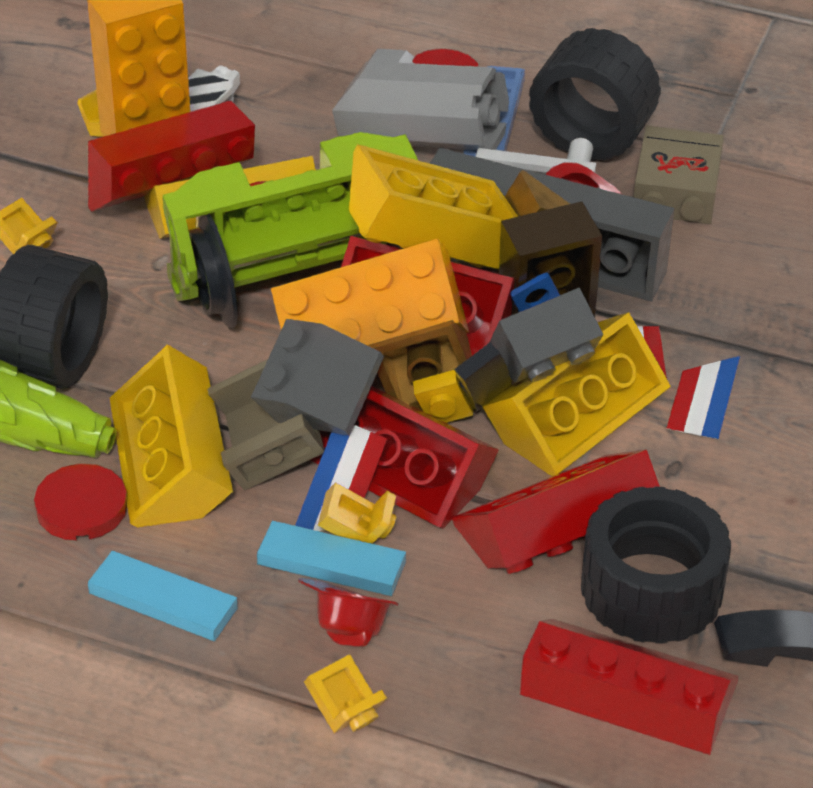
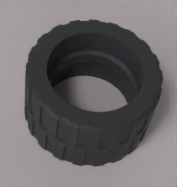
(615, 67)
(51, 314)
(649, 604)

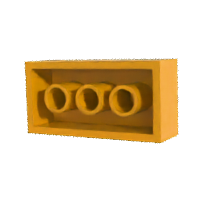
(138, 61)
(378, 295)

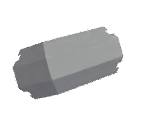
(425, 101)

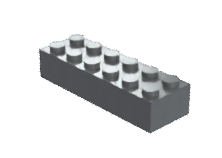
(632, 229)

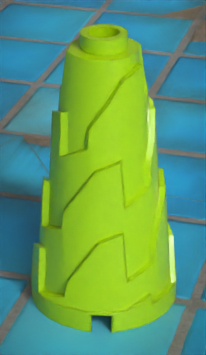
(44, 419)

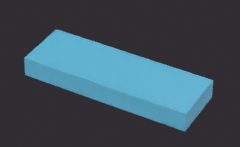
(331, 558)
(163, 595)

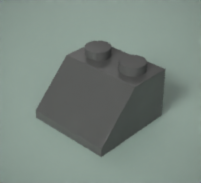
(547, 336)
(317, 376)

